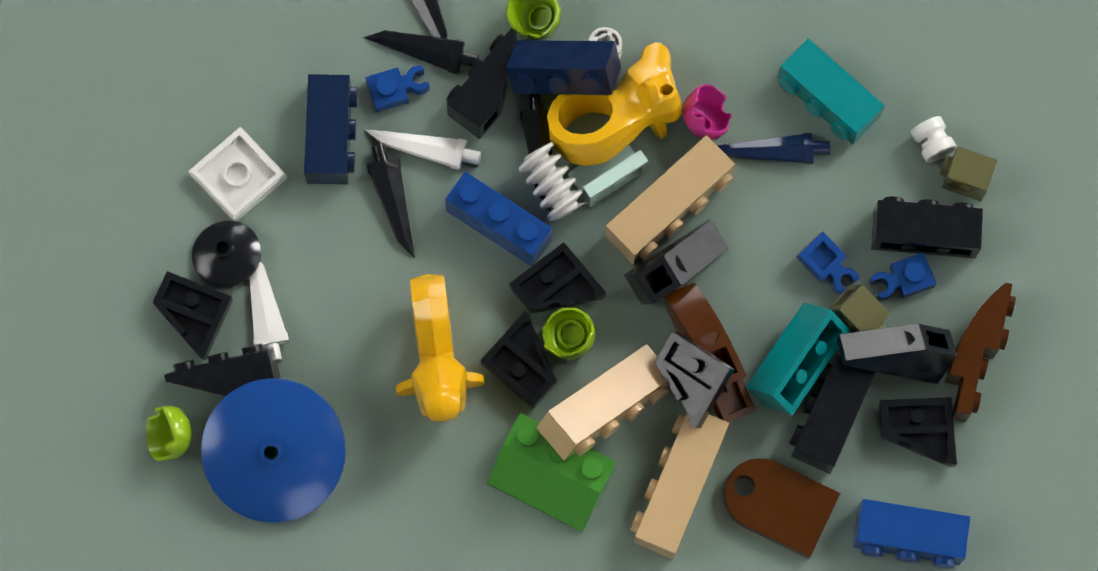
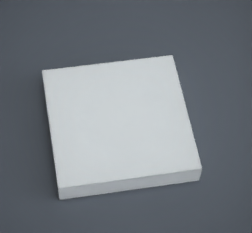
(237, 174)

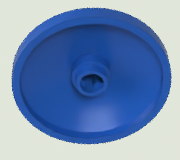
(297, 425)

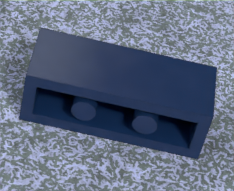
(563, 67)
(329, 129)

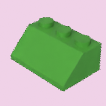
(542, 479)

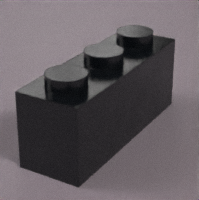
(927, 227)
(830, 415)

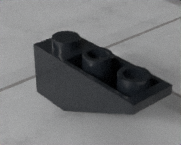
(482, 96)
(676, 263)
(901, 351)
(226, 374)

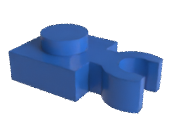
(391, 89)
(823, 259)
(908, 276)

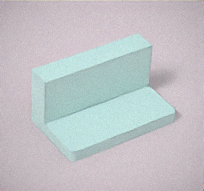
(606, 178)

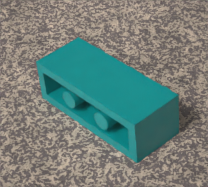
(829, 92)
(797, 358)

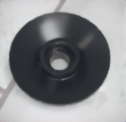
(234, 265)

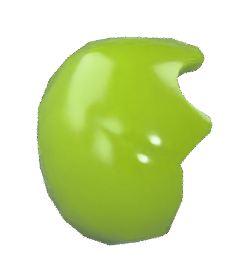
(534, 17)
(569, 334)
(168, 433)

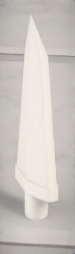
(436, 149)
(266, 318)

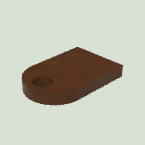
(782, 506)

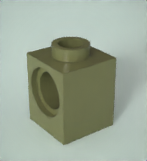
(968, 173)
(860, 309)

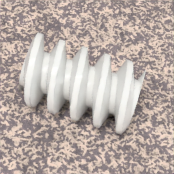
(551, 182)

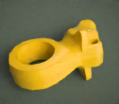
(642, 99)
(439, 378)

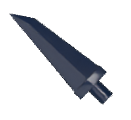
(785, 149)

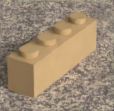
(670, 200)
(604, 403)
(679, 485)

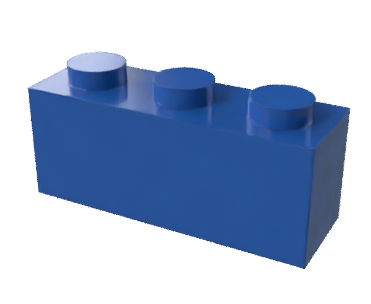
(498, 219)
(911, 533)

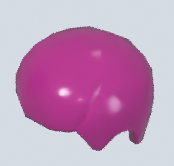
(705, 112)

